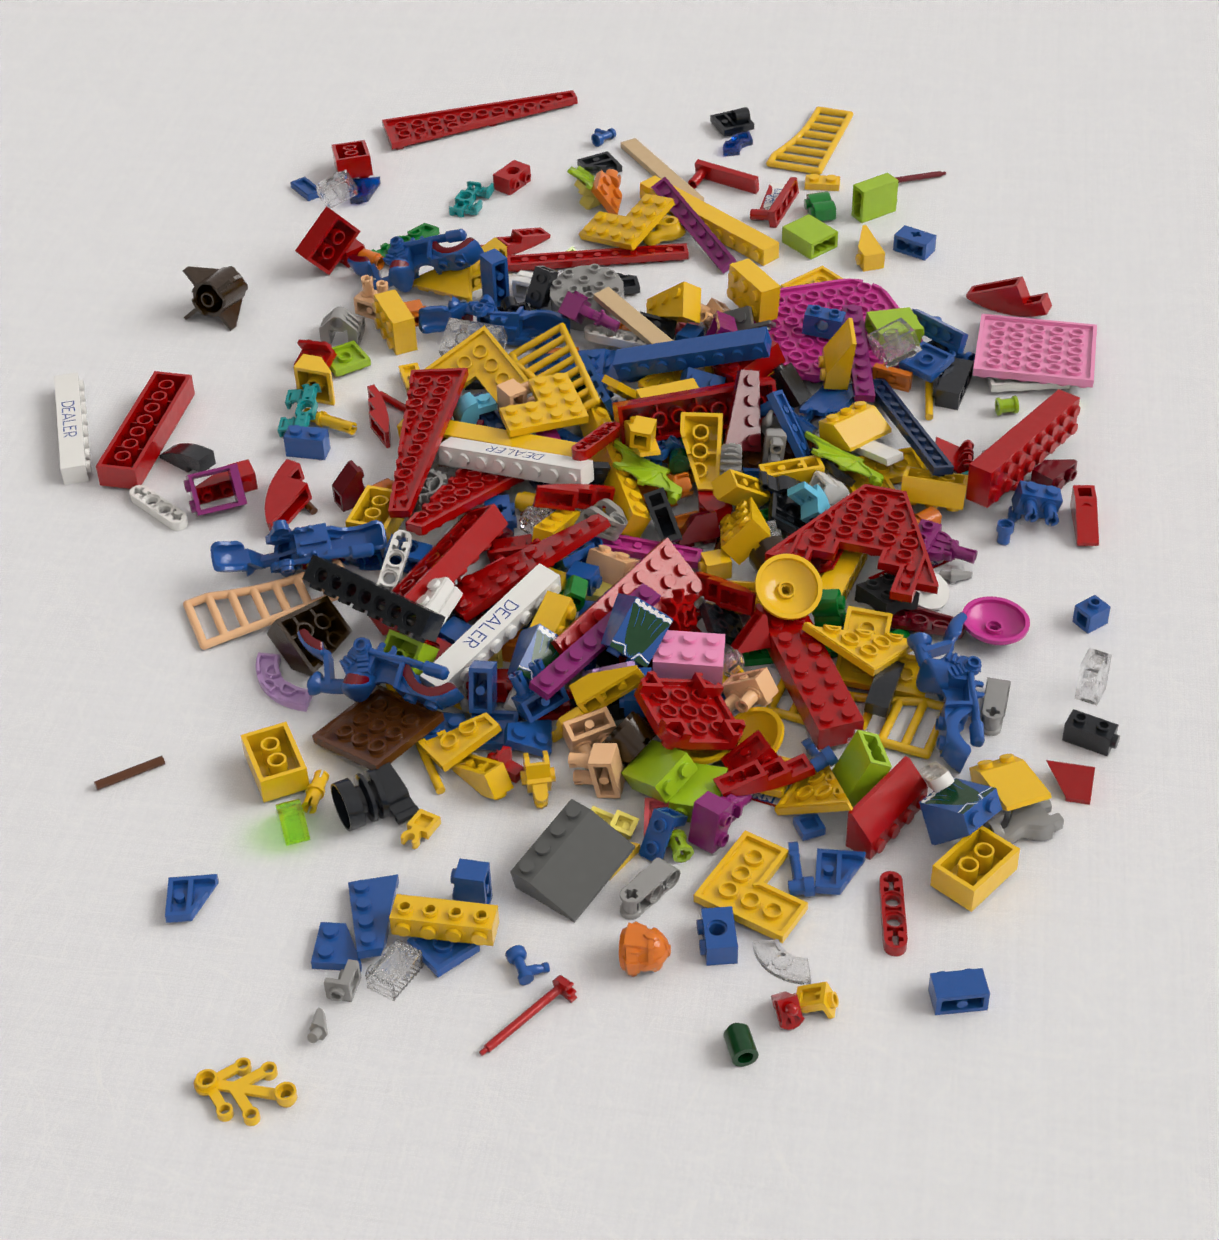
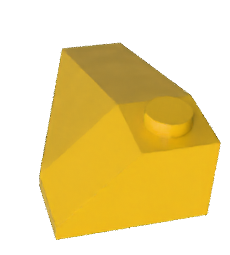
(703, 444)

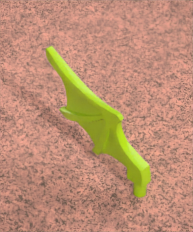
(583, 175)
(844, 460)
(647, 472)

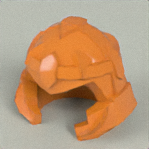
(642, 949)

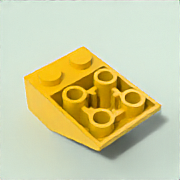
(743, 530)

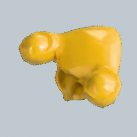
(666, 230)

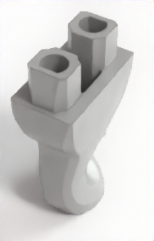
(774, 439)
(1027, 823)

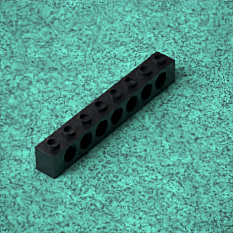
(375, 599)

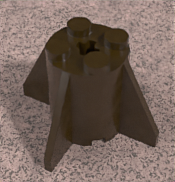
(217, 293)

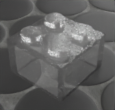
(894, 342)

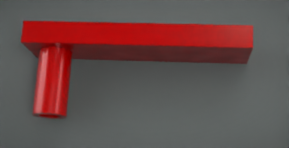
(724, 176)
(779, 206)

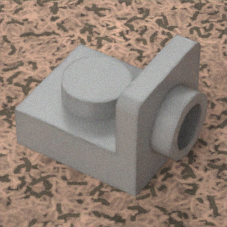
(346, 984)

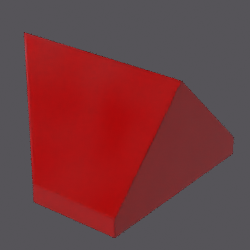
(754, 634)
(1074, 780)

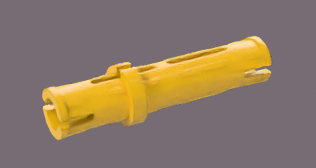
(323, 419)

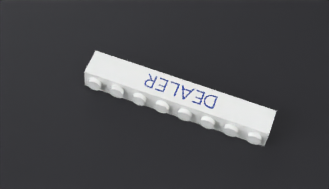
(72, 428)
(514, 462)
(496, 626)

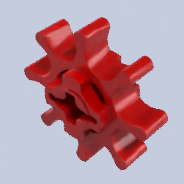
(682, 611)

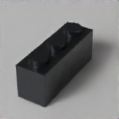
(953, 384)

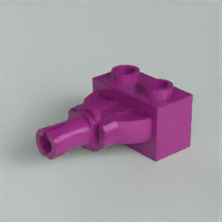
(577, 308)
(942, 546)
(713, 817)

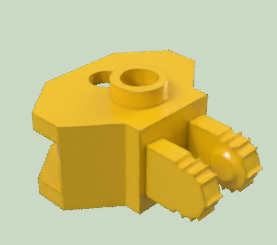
(538, 778)

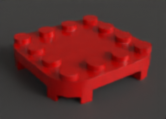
(688, 713)

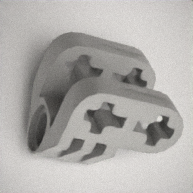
(340, 320)
(613, 514)

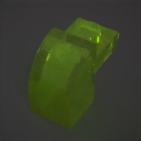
(292, 822)

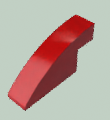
(1010, 298)
(286, 494)

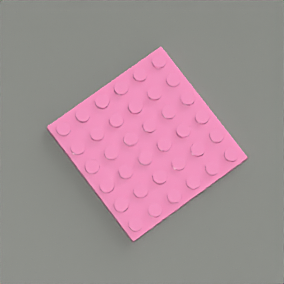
(1036, 350)

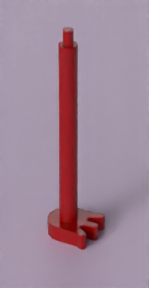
(561, 987)

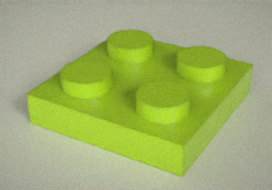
(349, 359)

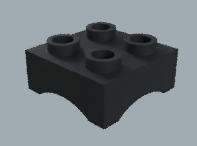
(877, 592)

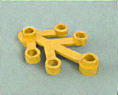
(242, 1088)

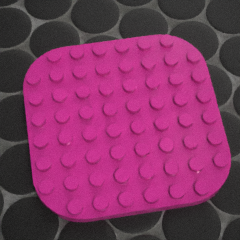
(805, 349)

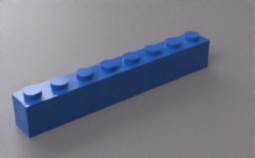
(692, 353)

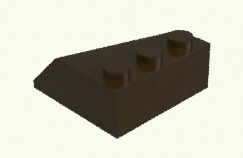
(321, 621)

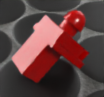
(505, 756)
(787, 1010)

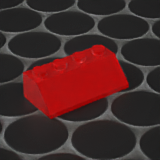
(885, 809)

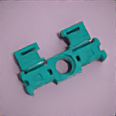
(466, 198)
(303, 399)

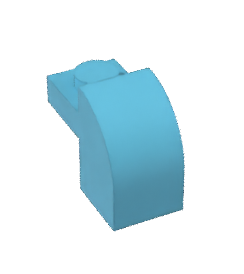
(470, 407)
(810, 498)

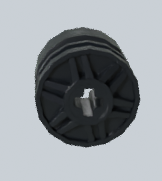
(364, 798)

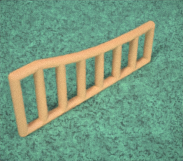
(254, 591)

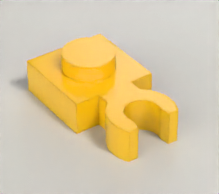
(421, 825)

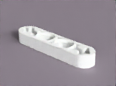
(601, 335)
(136, 495)
(395, 570)
(936, 776)

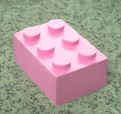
(690, 652)

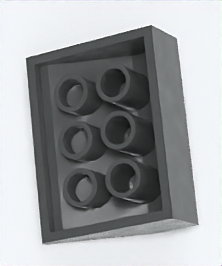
(571, 861)

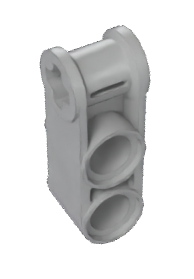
(994, 705)
(647, 888)

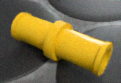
(315, 791)

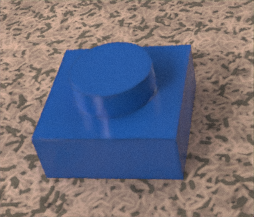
(809, 826)

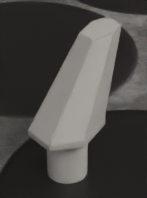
(955, 575)
(318, 1027)

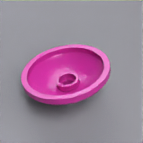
(996, 620)

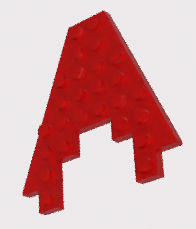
(871, 523)

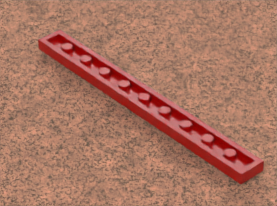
(604, 257)

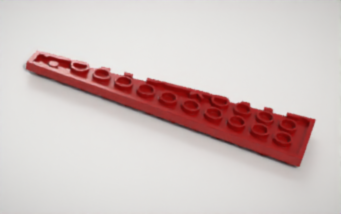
(438, 124)
(427, 415)

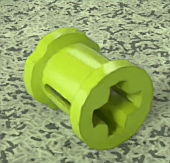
(1006, 405)
(681, 845)

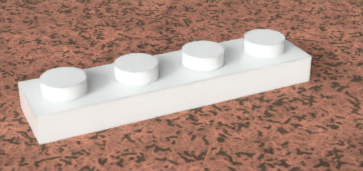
(999, 386)

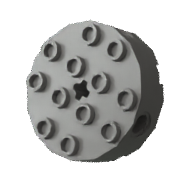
(588, 281)

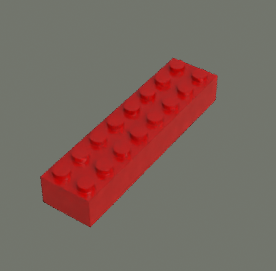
(668, 406)
(145, 430)
(1022, 448)
(451, 554)
(812, 682)

